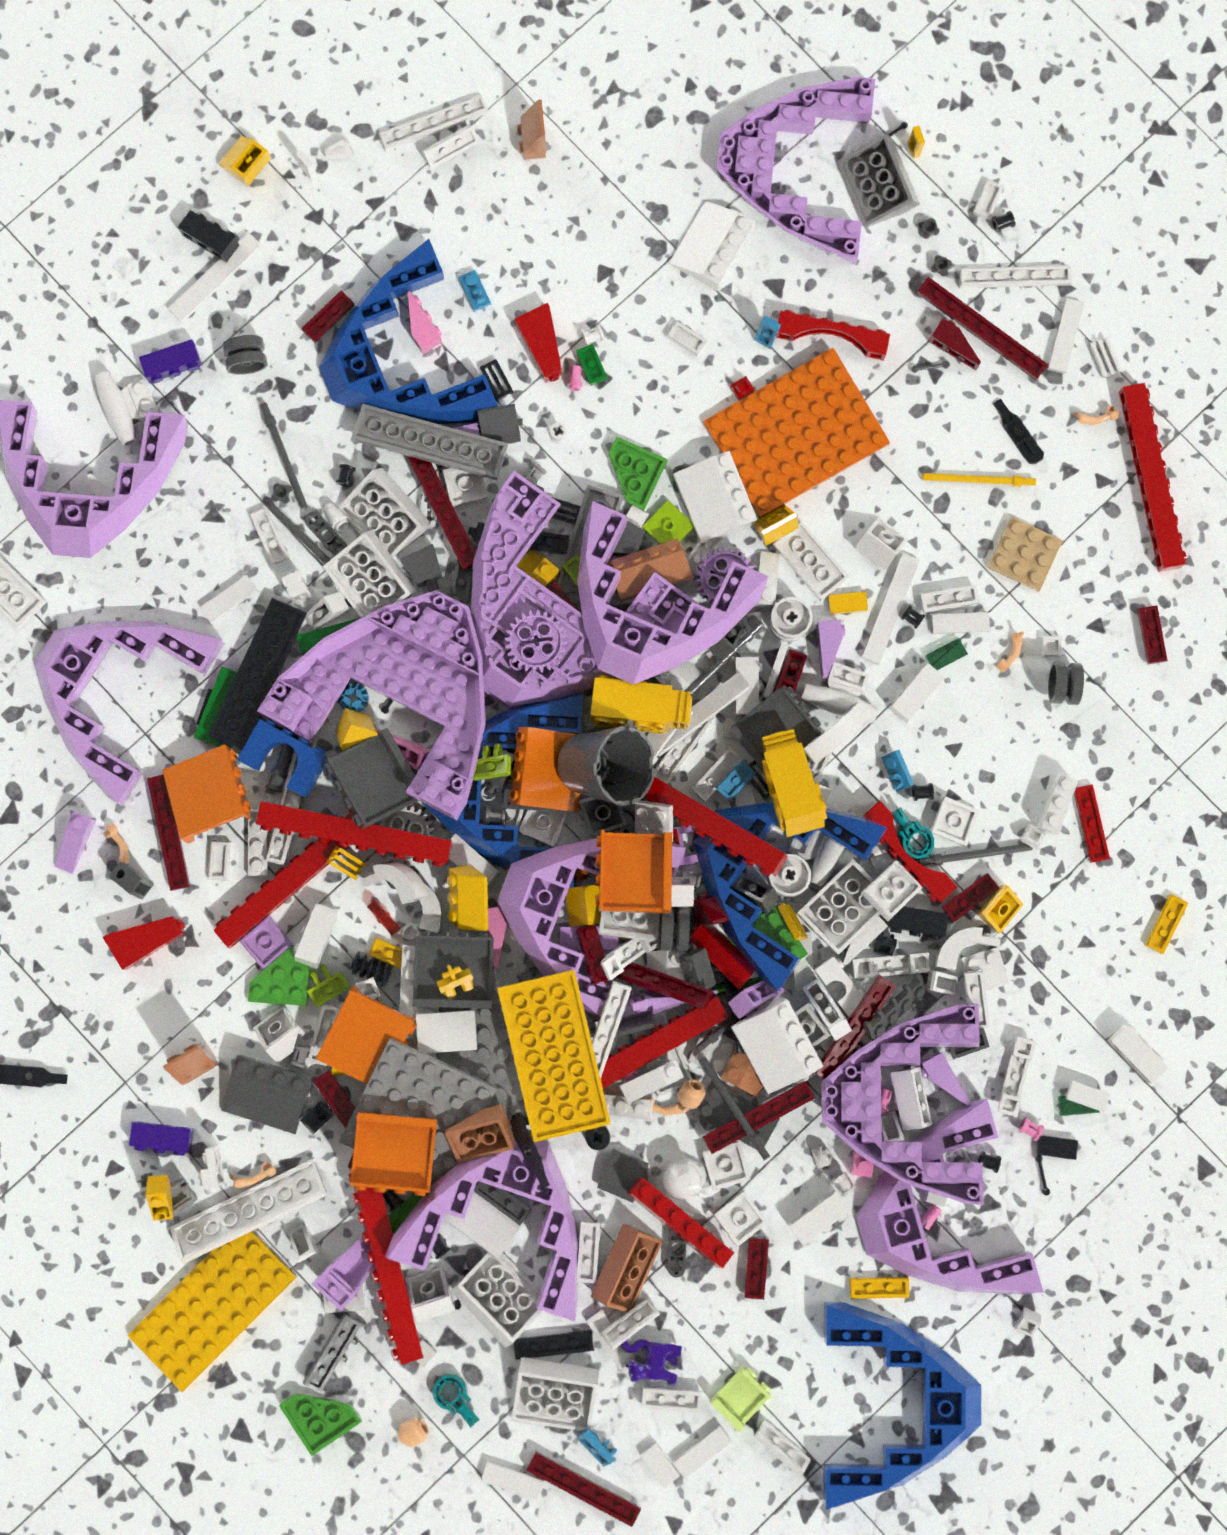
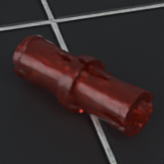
(383, 917)

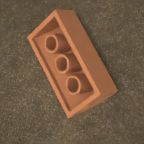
(637, 568)
(742, 1075)
(626, 1268)

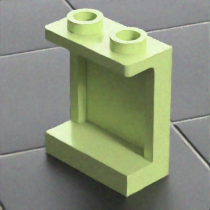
(741, 1397)

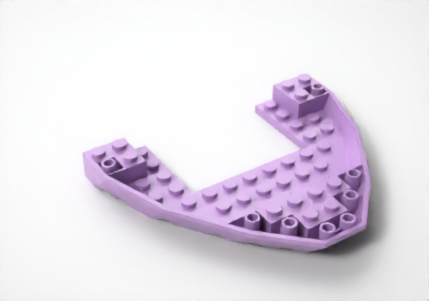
(506, 592)
(418, 656)

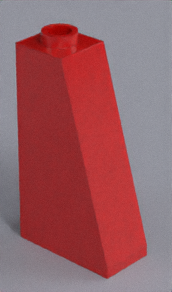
(540, 339)
(141, 941)
(722, 954)

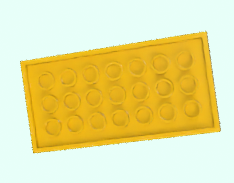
(554, 1055)
(211, 1308)

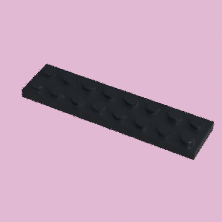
(257, 673)

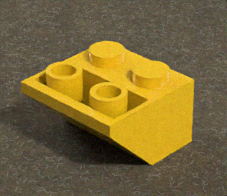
(245, 160)

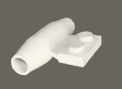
(124, 405)
(842, 693)
(825, 856)

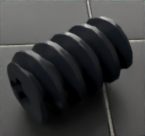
(371, 968)
(596, 1144)

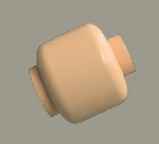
(691, 1094)
(413, 1432)

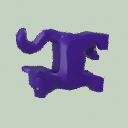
(655, 1361)

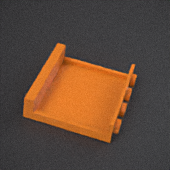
(536, 771)
(206, 792)
(634, 872)
(362, 1034)
(393, 1153)

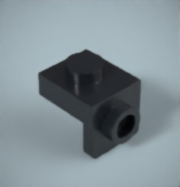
(317, 1117)

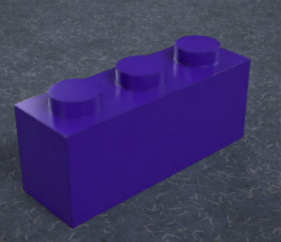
(170, 361)
(161, 1138)

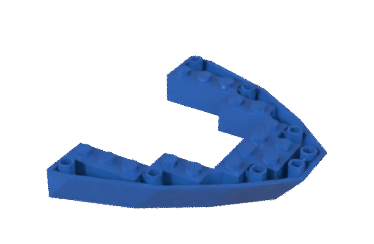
(353, 370)
(497, 841)
(721, 870)
(948, 1403)

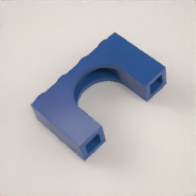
(266, 737)

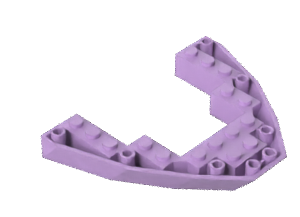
(749, 152)
(85, 523)
(633, 646)
(71, 661)
(532, 903)
(854, 1102)
(508, 1171)
(896, 1235)

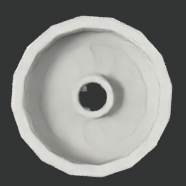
(790, 608)
(800, 877)

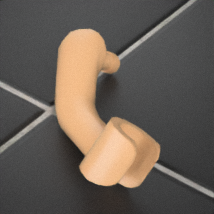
(1089, 420)
(1017, 640)
(112, 832)
(671, 1110)
(266, 1169)

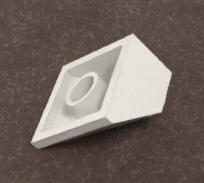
(278, 1033)

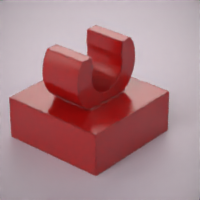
(742, 388)

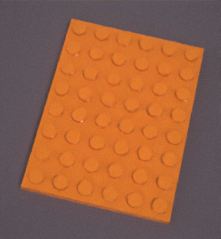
(797, 432)

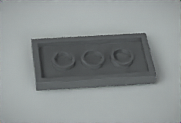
(717, 1112)

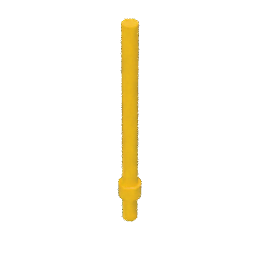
(1015, 481)

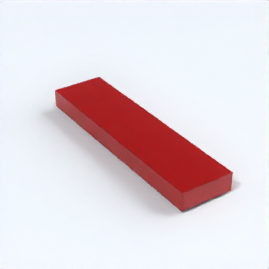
(1091, 823)

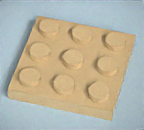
(1025, 554)

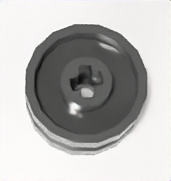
(244, 354)
(1066, 683)
(674, 929)

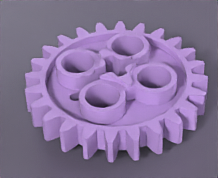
(710, 565)
(539, 658)

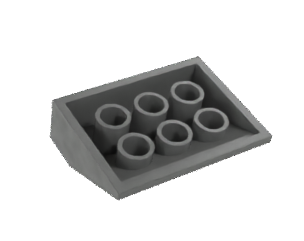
(267, 1093)

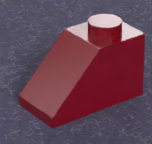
(708, 910)

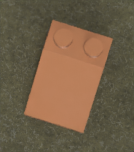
(532, 132)
(481, 1134)

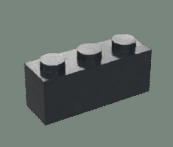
(208, 235)
(919, 922)

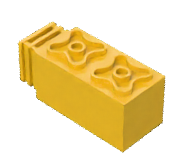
(639, 706)
(791, 784)

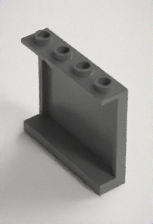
(776, 714)
(372, 779)
(437, 952)

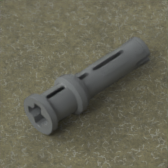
(279, 772)

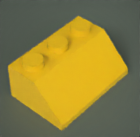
(539, 568)
(468, 898)

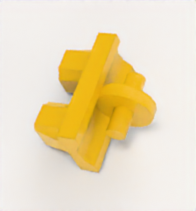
(454, 978)

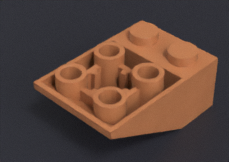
(191, 1064)

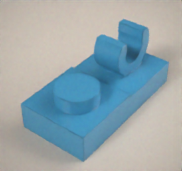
(474, 290)
(767, 332)
(897, 770)
(735, 780)
(599, 1450)

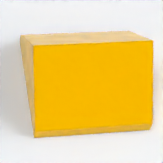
(776, 524)
(354, 728)
(581, 906)
(1000, 908)

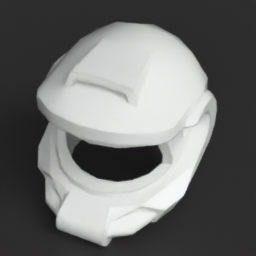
(684, 1178)

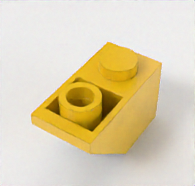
(159, 1197)

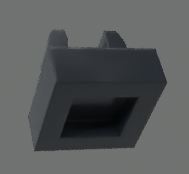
(476, 532)
(885, 945)

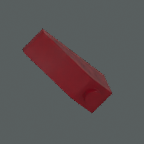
(952, 341)
(792, 670)

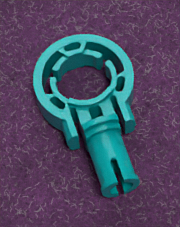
(906, 836)
(465, 1411)

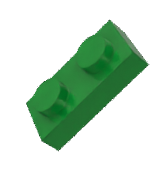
(591, 364)

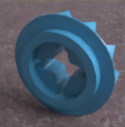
(361, 693)

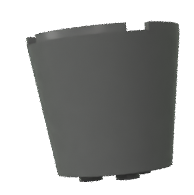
(608, 765)

